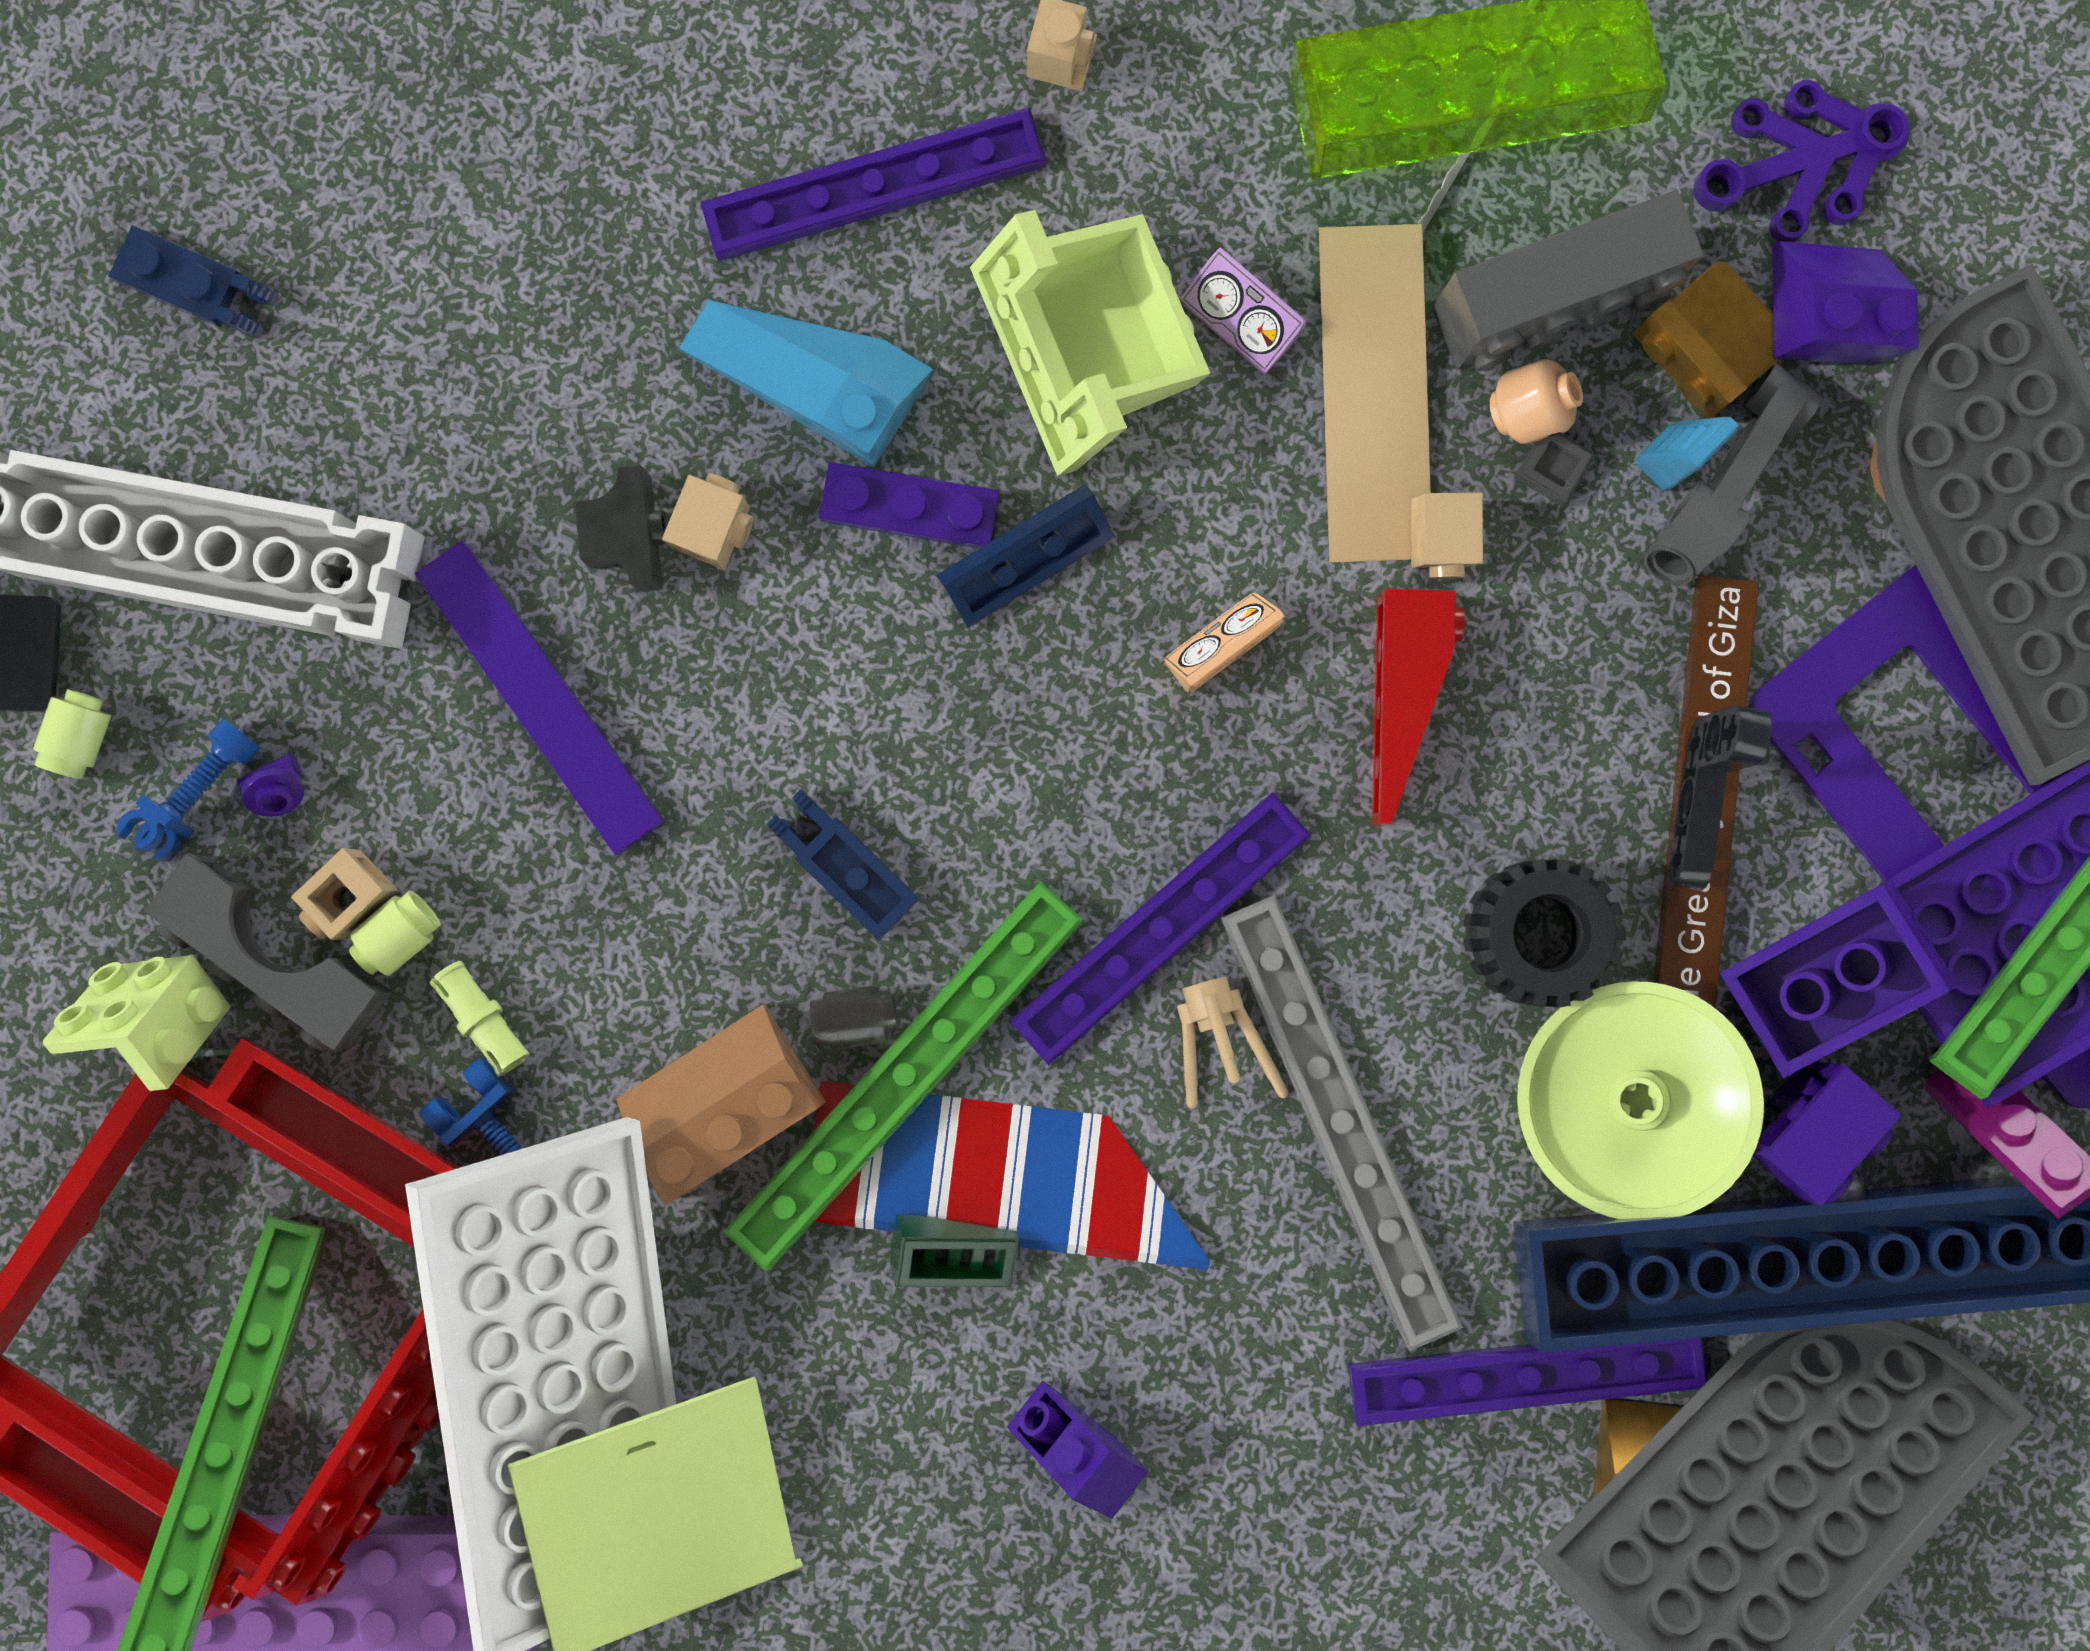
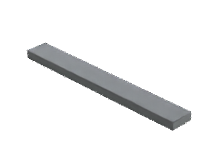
(1341, 1123)

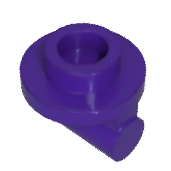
(273, 787)

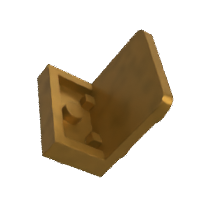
(1711, 338)

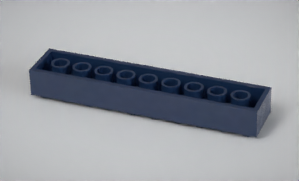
(1798, 1264)

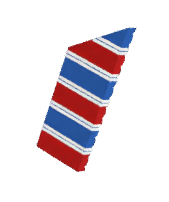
(1026, 1169)

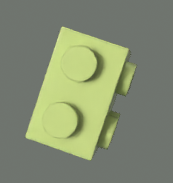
(147, 1010)

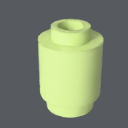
(71, 734)
(393, 934)

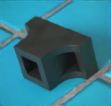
(624, 529)

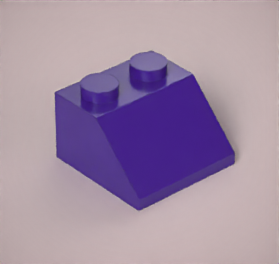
(1841, 305)

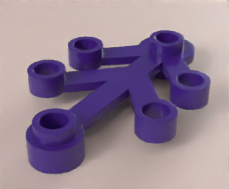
(1809, 154)

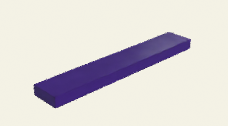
(873, 184)
(540, 697)
(1160, 928)
(1519, 1379)

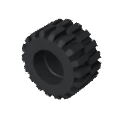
(1592, 933)

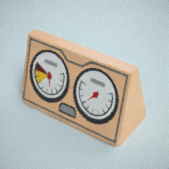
(1223, 641)

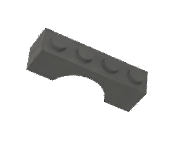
(211, 913)

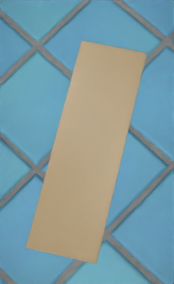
(1373, 387)

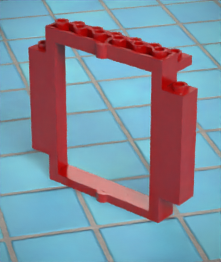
(114, 1490)

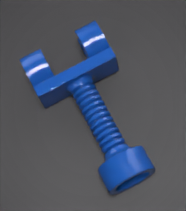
(228, 747)
(451, 1128)

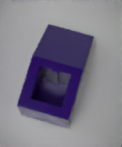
(1077, 1451)

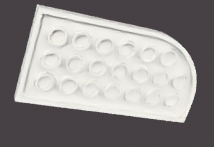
(536, 1336)

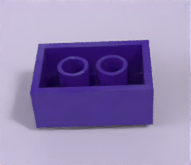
(1838, 979)

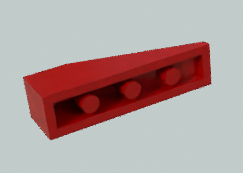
(1412, 657)

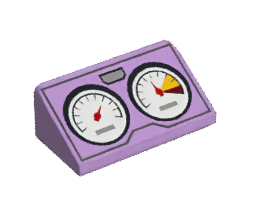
(1242, 311)

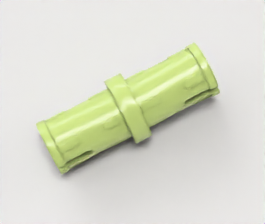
(479, 1018)

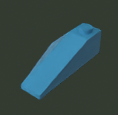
(821, 376)

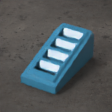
(1684, 449)

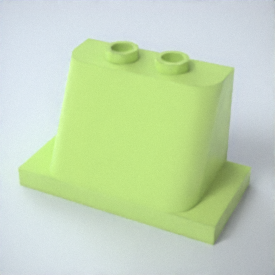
(1087, 328)

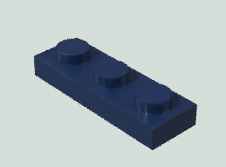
(1026, 555)

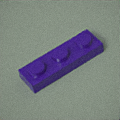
(909, 505)

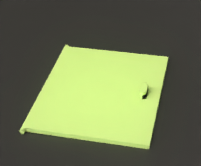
(653, 1517)

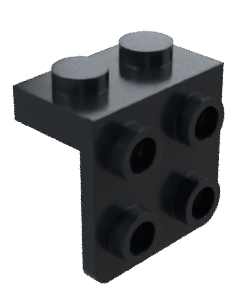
(28, 652)

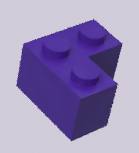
(1823, 1131)

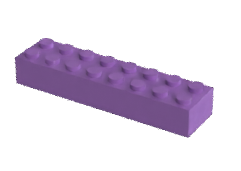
(396, 1595)

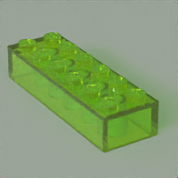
(1473, 81)

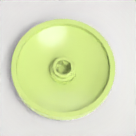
(1640, 1101)

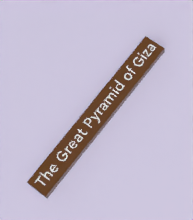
(1714, 680)

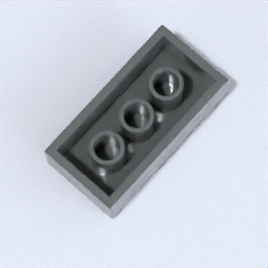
(1567, 282)

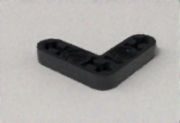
(1716, 745)

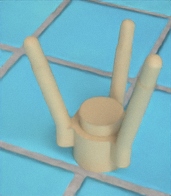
(1211, 1007)

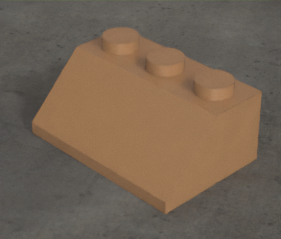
(719, 1103)

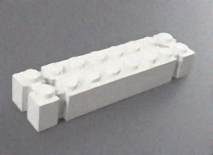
(205, 548)

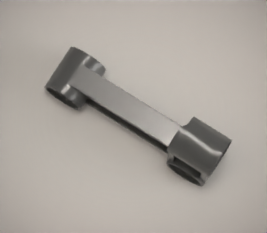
(1712, 514)

